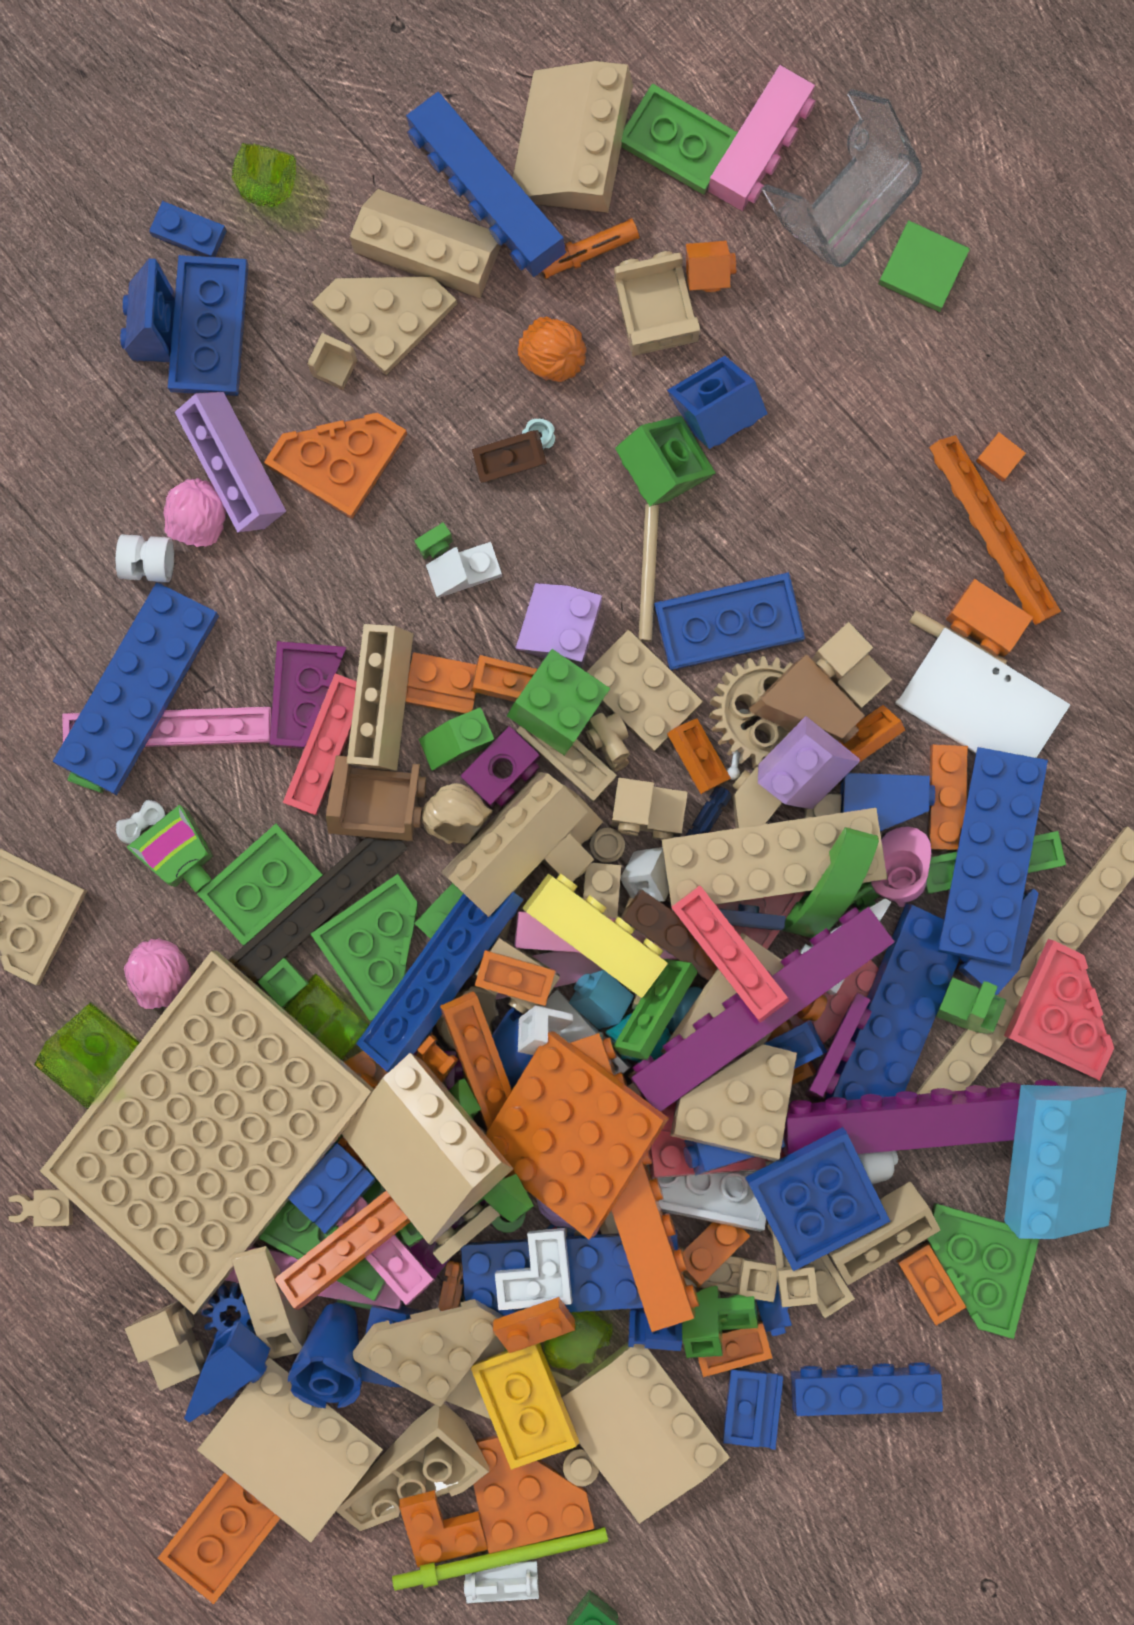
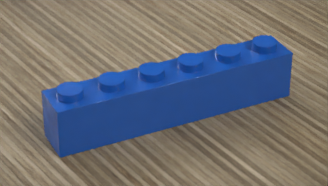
(485, 184)

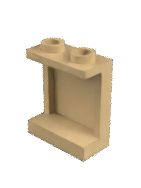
(655, 303)

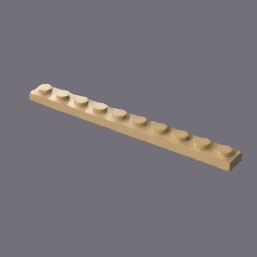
(1067, 927)

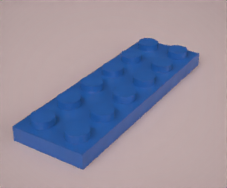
(136, 688)
(993, 856)
(434, 980)
(902, 1007)
(596, 1266)

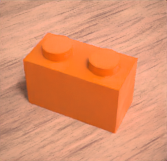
(988, 619)

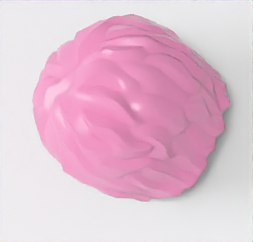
(194, 513)
(156, 973)

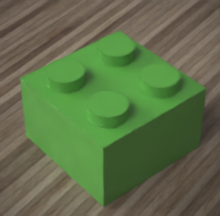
(558, 702)

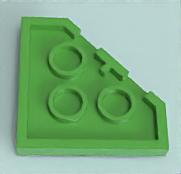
(372, 943)
(985, 1266)

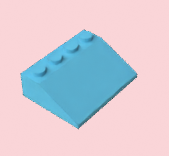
(1064, 1160)

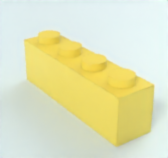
(595, 935)

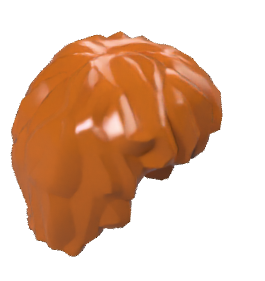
(552, 349)

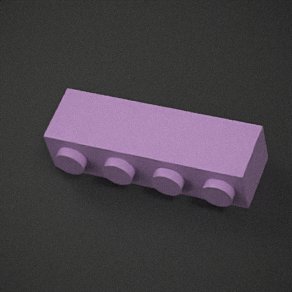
(230, 461)

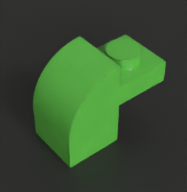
(971, 1006)
(704, 1333)

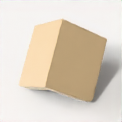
(332, 361)

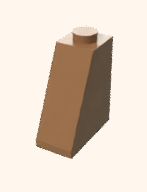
(810, 693)

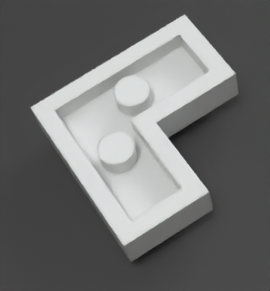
(544, 1280)

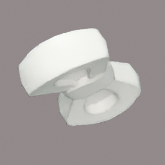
(130, 829)

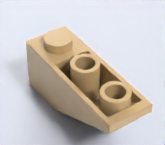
(269, 1309)

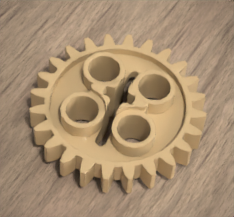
(746, 686)

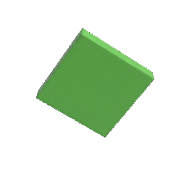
(924, 266)

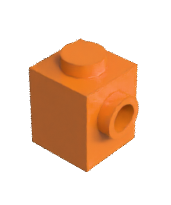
(709, 266)

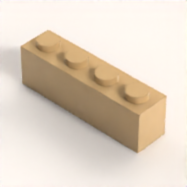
(380, 697)

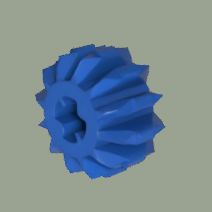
(222, 1304)

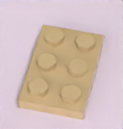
(643, 690)

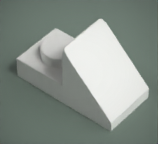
(463, 569)

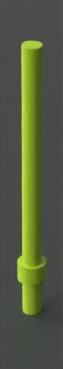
(431, 1574)

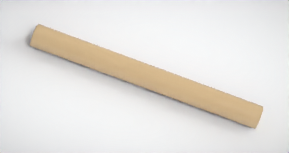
(648, 573)

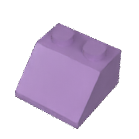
(559, 620)
(805, 766)

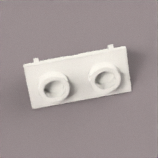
(503, 1583)

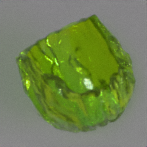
(263, 174)
(579, 1345)

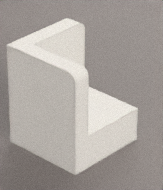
(646, 872)
(535, 1027)

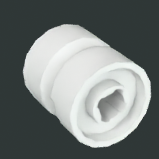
(144, 558)

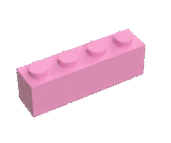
(761, 139)

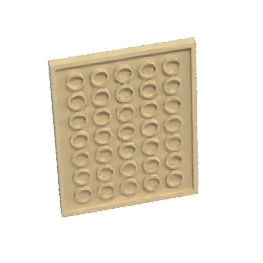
(206, 1131)

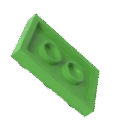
(677, 138)
(260, 884)

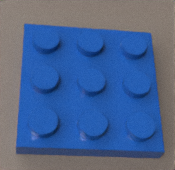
(818, 1198)

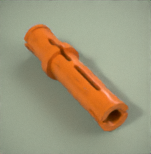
(626, 233)

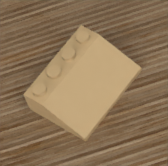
(574, 134)
(515, 841)
(424, 1148)
(641, 1431)
(289, 1452)

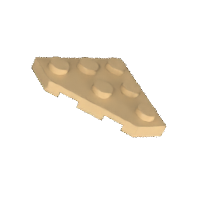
(385, 314)
(33, 916)
(741, 1105)
(429, 1349)

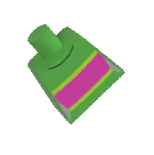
(175, 850)

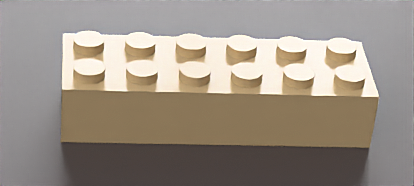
(763, 857)

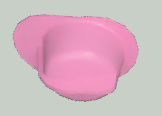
(906, 863)

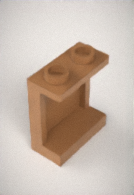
(374, 802)

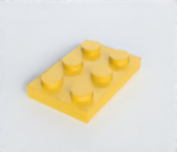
(524, 1405)

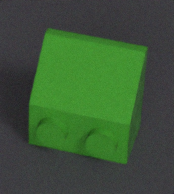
(664, 460)

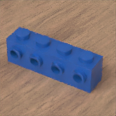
(866, 1390)

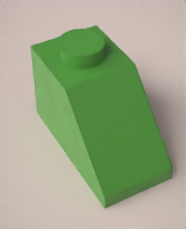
(457, 739)

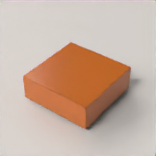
(1000, 457)

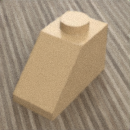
(752, 802)

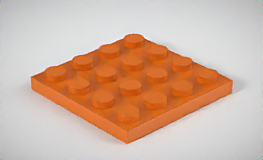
(574, 1134)

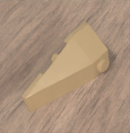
(429, 1456)

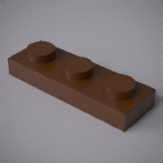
(667, 931)

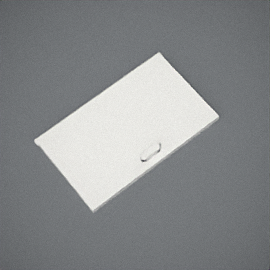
(976, 702)

